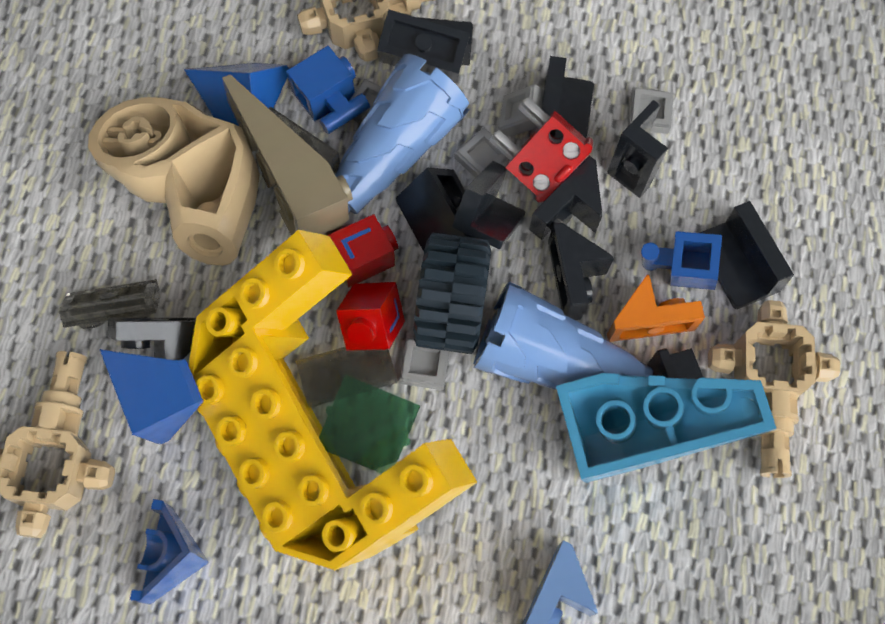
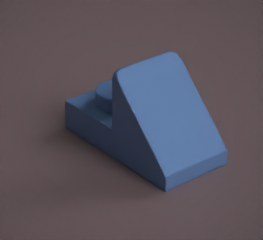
(563, 583)

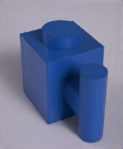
(325, 86)
(692, 261)

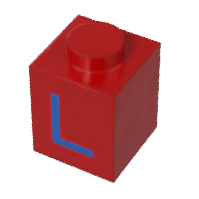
(365, 248)
(370, 316)

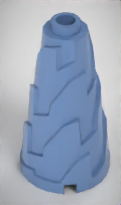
(404, 122)
(543, 346)

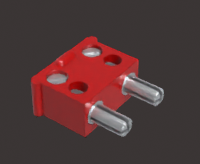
(551, 157)

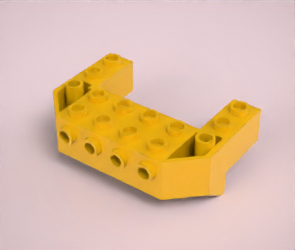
(271, 434)

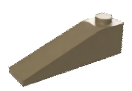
(306, 185)

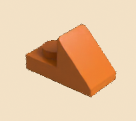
(645, 319)

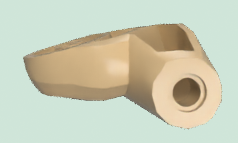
(188, 161)

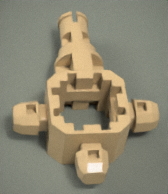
(362, 33)
(782, 397)
(53, 425)

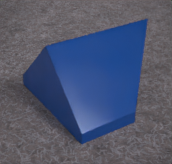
(260, 79)
(153, 393)
(168, 557)

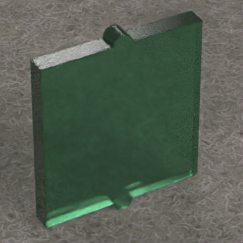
(368, 425)

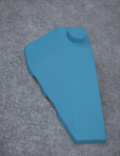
(644, 421)

